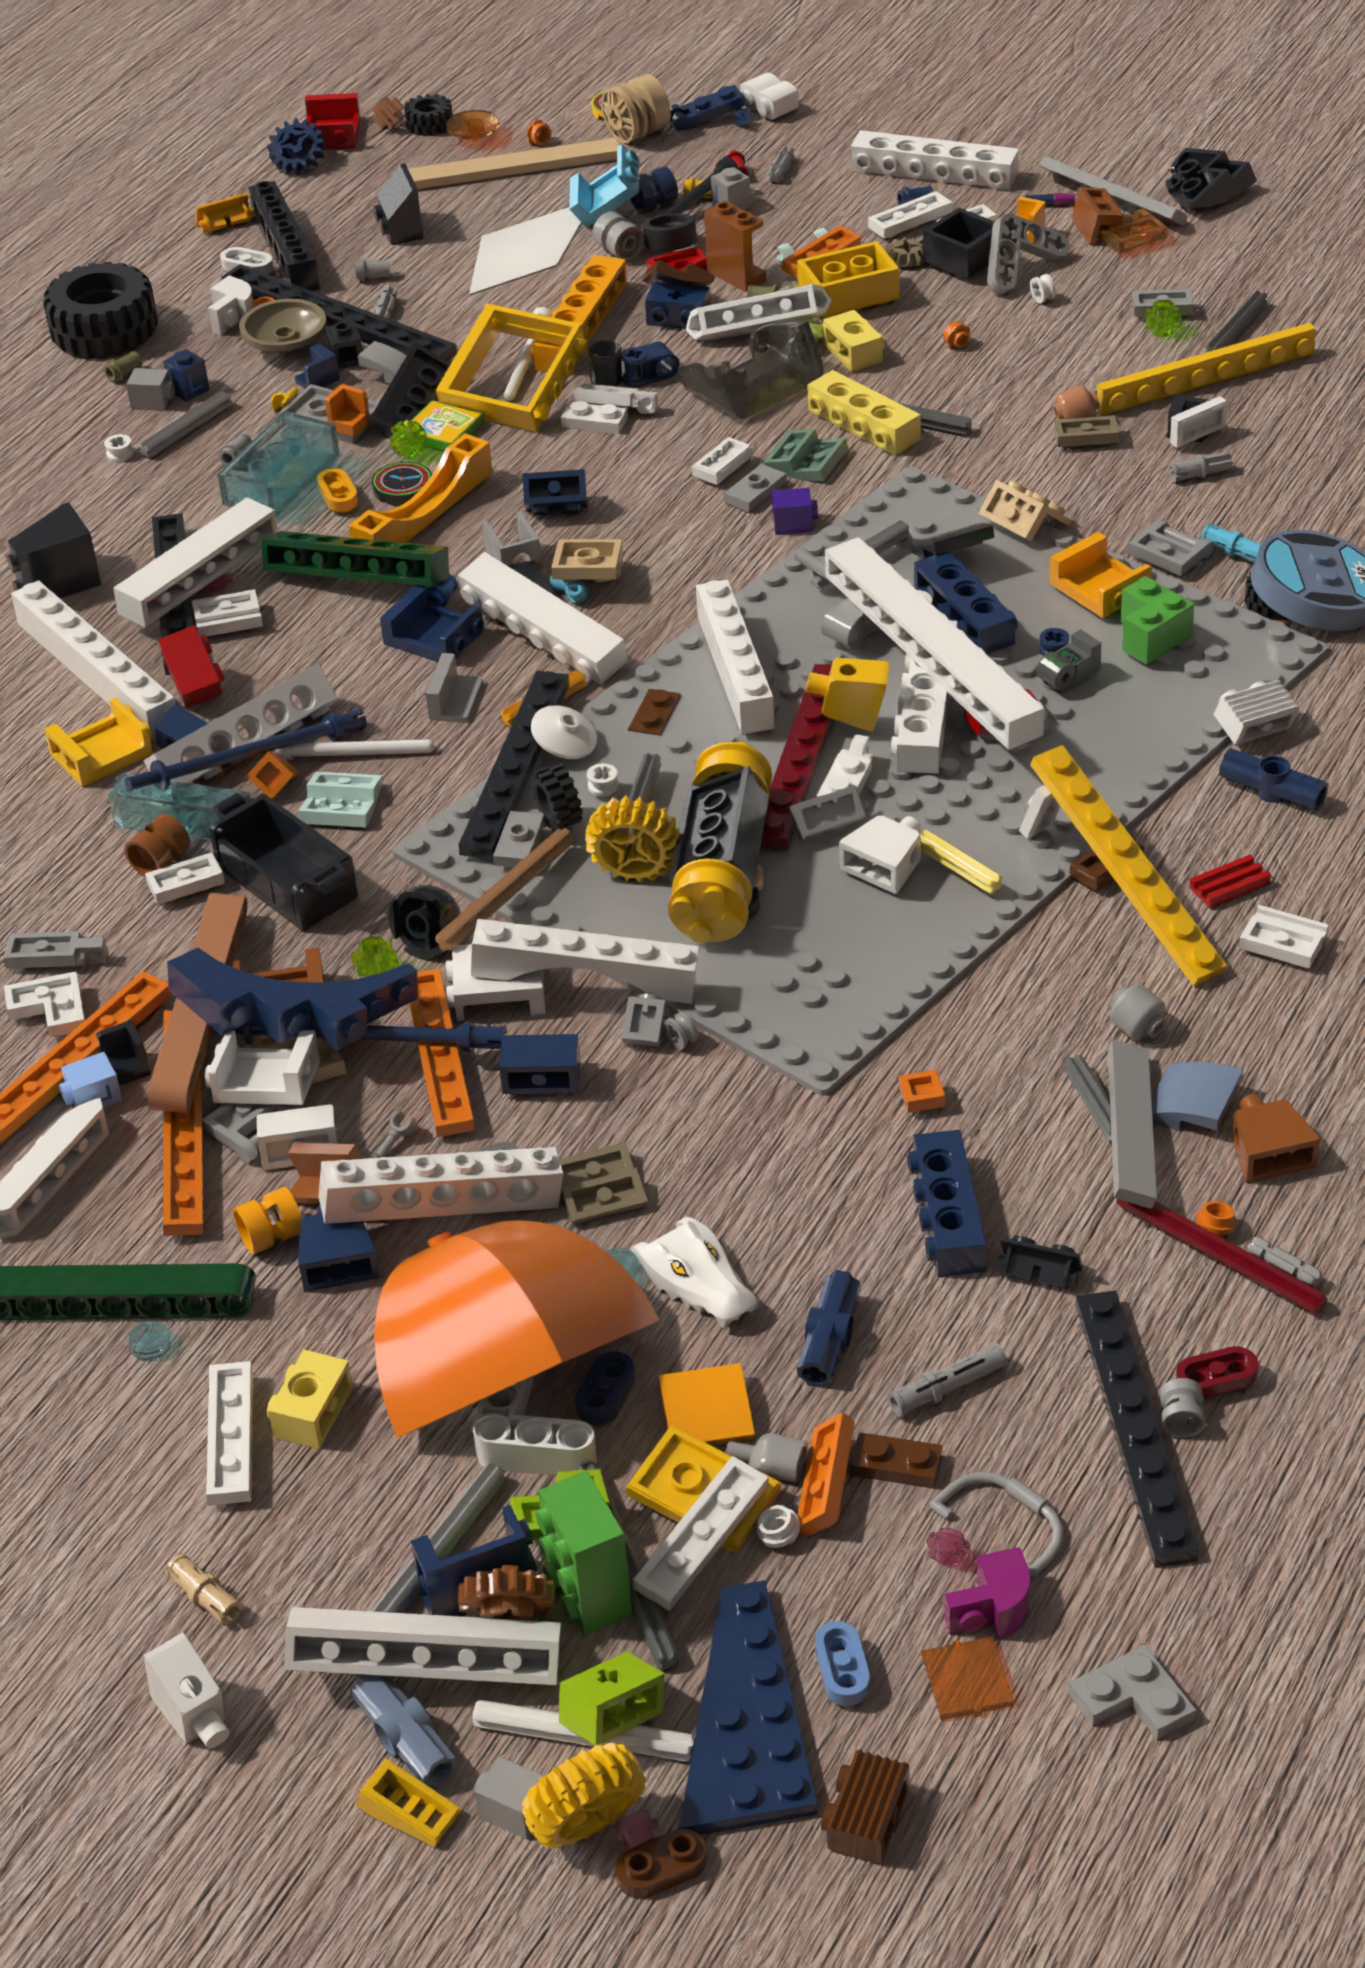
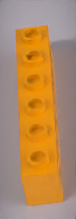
(585, 303)

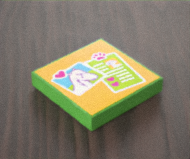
(446, 423)

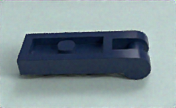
(706, 108)

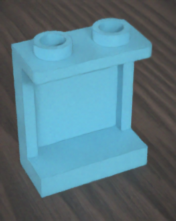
(606, 192)

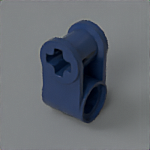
(648, 364)

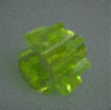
(1163, 318)
(408, 438)
(374, 956)

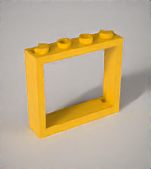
(477, 345)

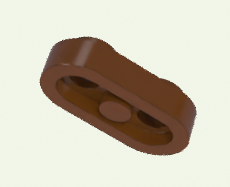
(663, 1863)

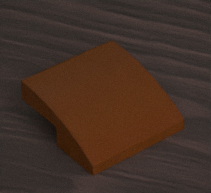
(666, 273)

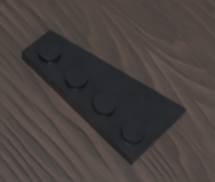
(410, 389)

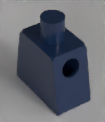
(334, 1253)

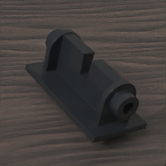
(1055, 1262)

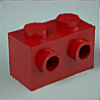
(191, 667)

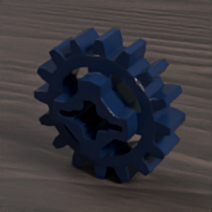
(296, 146)

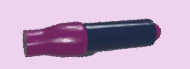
(1054, 199)

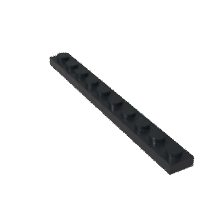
(369, 325)

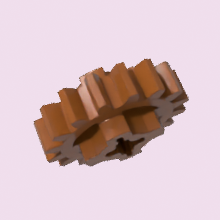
(506, 1594)

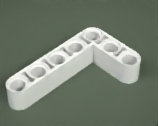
(529, 1442)

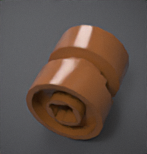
(157, 845)

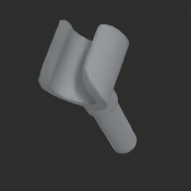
(397, 1131)

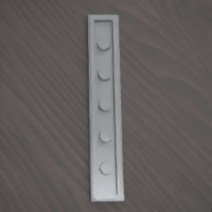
(1116, 192)
(1131, 1124)

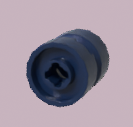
(655, 188)

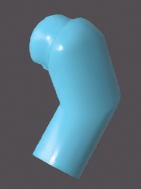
(576, 591)

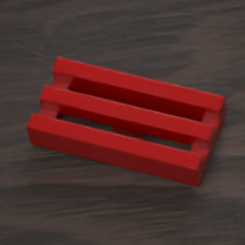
(1226, 878)

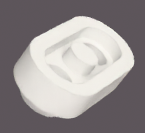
(251, 258)

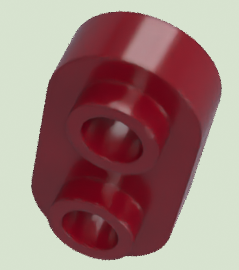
(1216, 1369)

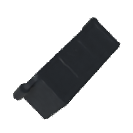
(281, 859)

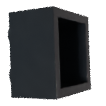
(959, 243)

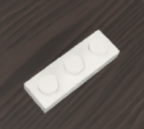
(910, 215)

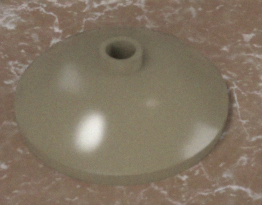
(283, 325)

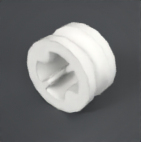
(1042, 288)
(118, 448)
(602, 779)

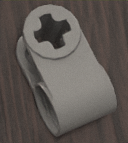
(847, 624)

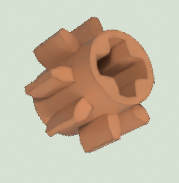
(388, 113)

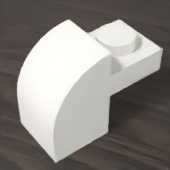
(231, 301)

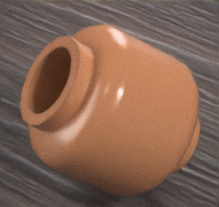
(1076, 403)

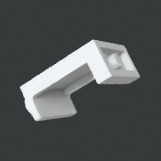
(478, 990)
(263, 1073)

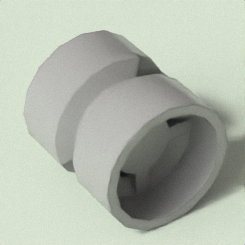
(618, 235)

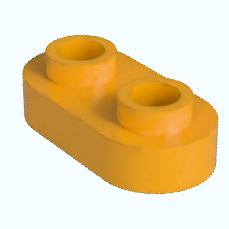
(337, 490)

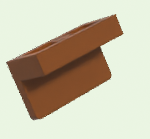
(1093, 209)
(307, 1161)

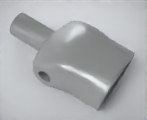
(773, 1455)

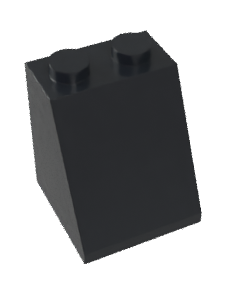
(56, 553)

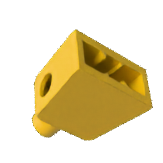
(852, 691)

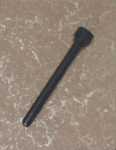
(702, 188)

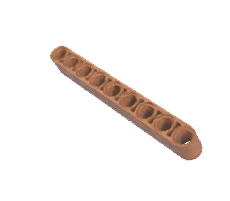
(187, 1034)

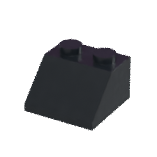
(399, 208)

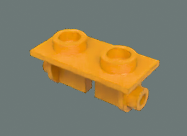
(213, 215)

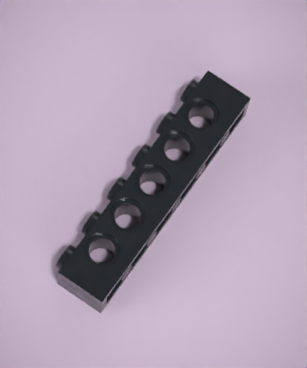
(283, 235)

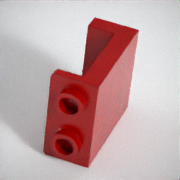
(336, 117)

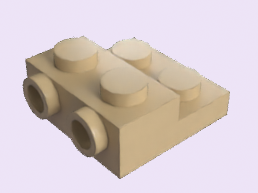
(587, 559)

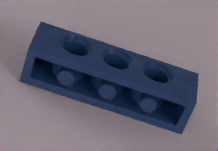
(966, 601)
(948, 1202)

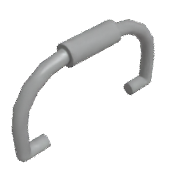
(1018, 1491)

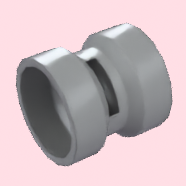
(1182, 1408)

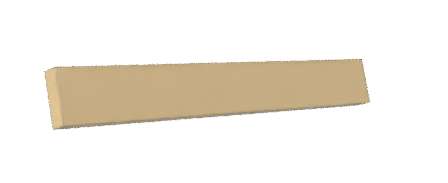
(514, 163)

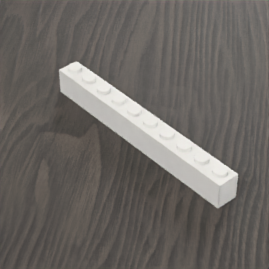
(935, 643)

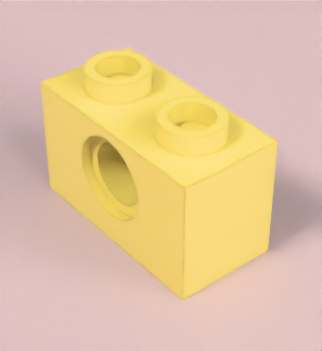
(853, 340)
(310, 1399)

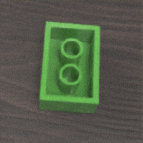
(584, 1553)

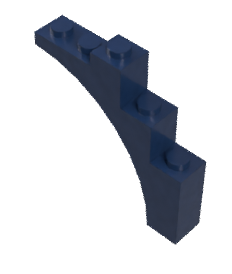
(285, 1008)

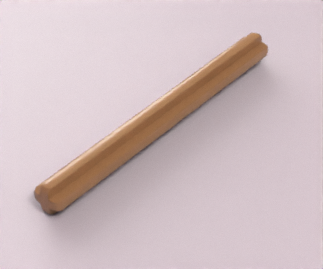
(504, 889)

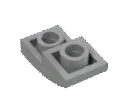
(383, 359)

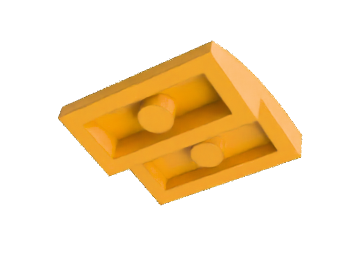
(708, 1404)

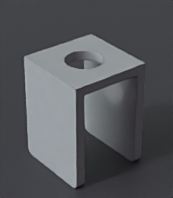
(527, 544)

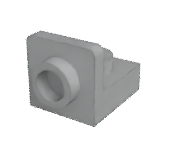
(644, 1020)

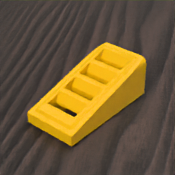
(376, 1805)

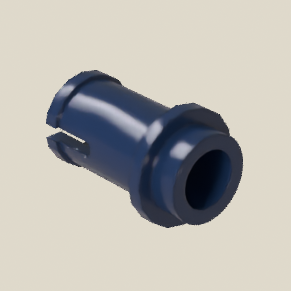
(906, 194)

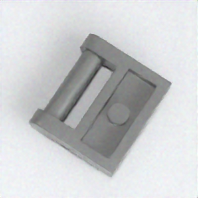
(1169, 548)
(235, 1121)

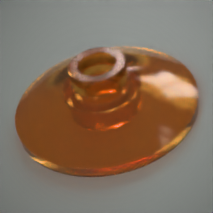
(472, 124)

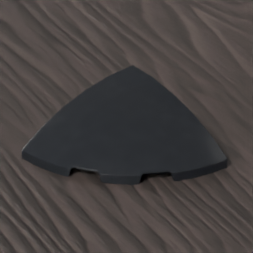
(1207, 178)

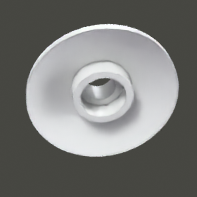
(563, 732)

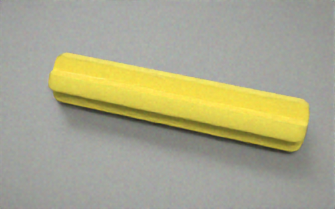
(960, 862)

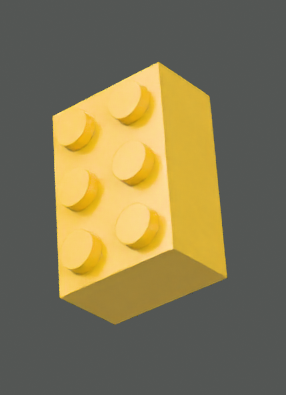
(852, 277)

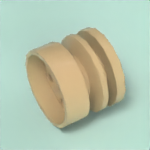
(636, 108)

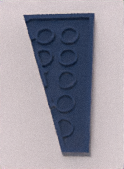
(748, 1739)

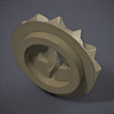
(898, 252)

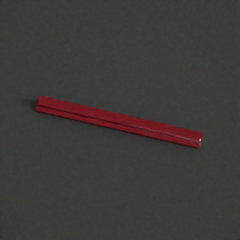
(1230, 1255)

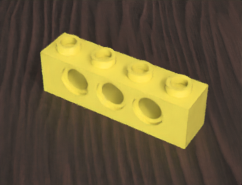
(864, 412)

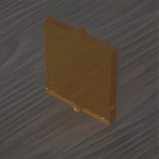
(967, 1678)

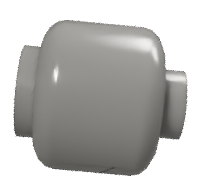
(1137, 1012)

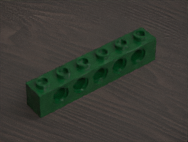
(355, 558)

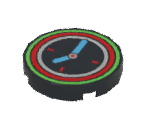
(399, 481)

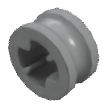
(680, 1030)

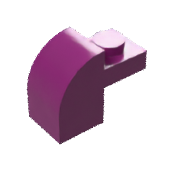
(997, 1601)

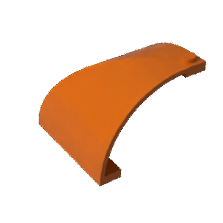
(494, 1312)

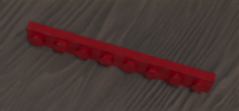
(796, 767)

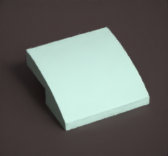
(340, 799)

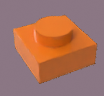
(922, 1091)

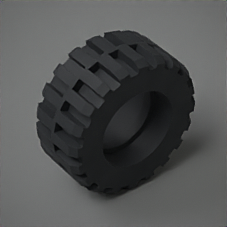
(100, 309)

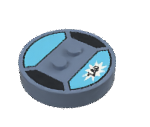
(1312, 579)

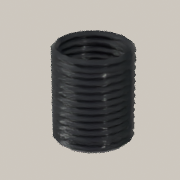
(605, 363)

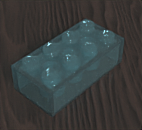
(280, 462)

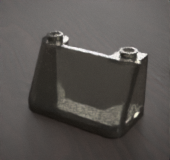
(781, 366)

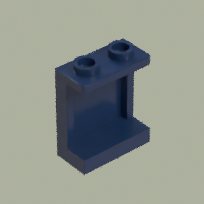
(429, 628)

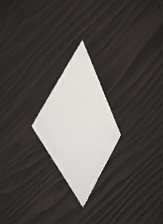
(523, 249)

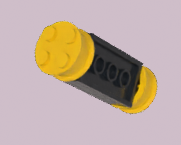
(719, 842)

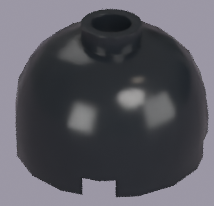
(420, 916)

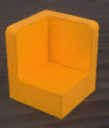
(1033, 211)

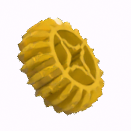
(632, 839)
(583, 1795)

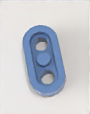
(843, 1666)

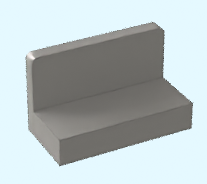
(451, 695)

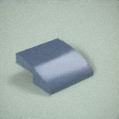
(1195, 1094)

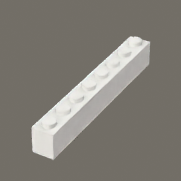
(89, 654)

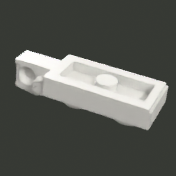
(619, 396)
(849, 767)

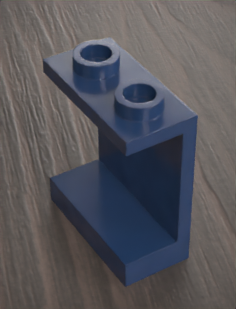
(440, 1579)

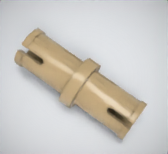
(204, 1589)

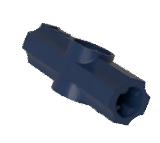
(1273, 779)
(828, 1329)

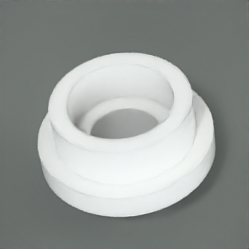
(778, 1526)

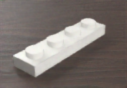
(229, 1433)
(700, 1533)

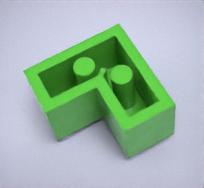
(1154, 619)

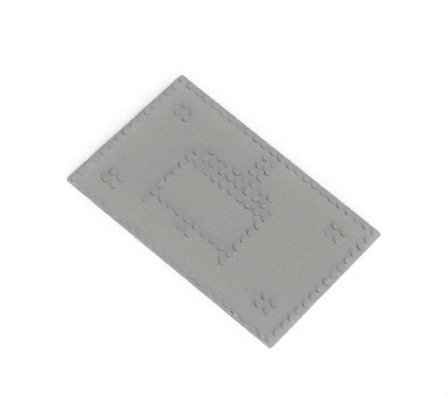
(828, 956)

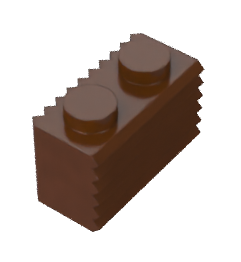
(867, 1806)

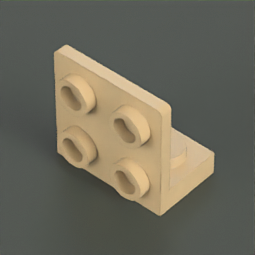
(1019, 509)

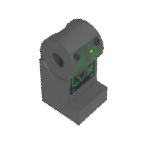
(1071, 662)

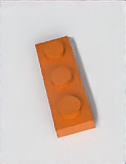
(834, 240)
(825, 1474)

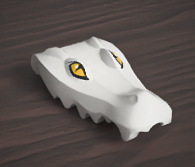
(697, 1270)

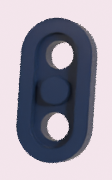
(599, 1394)

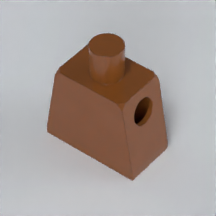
(1272, 1139)

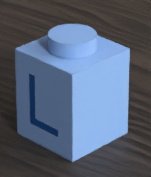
(90, 1080)

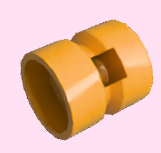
(256, 1227)

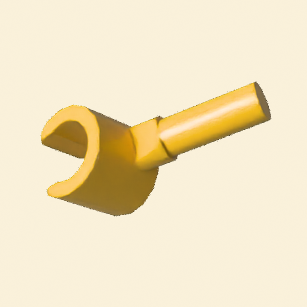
(282, 400)

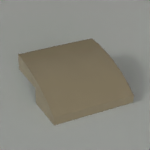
(600, 1183)

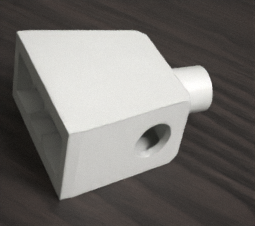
(882, 851)
(186, 1692)

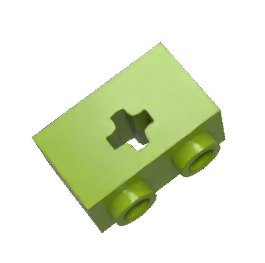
(611, 1698)

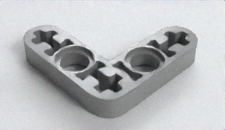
(1017, 241)

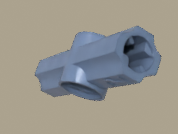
(404, 1728)

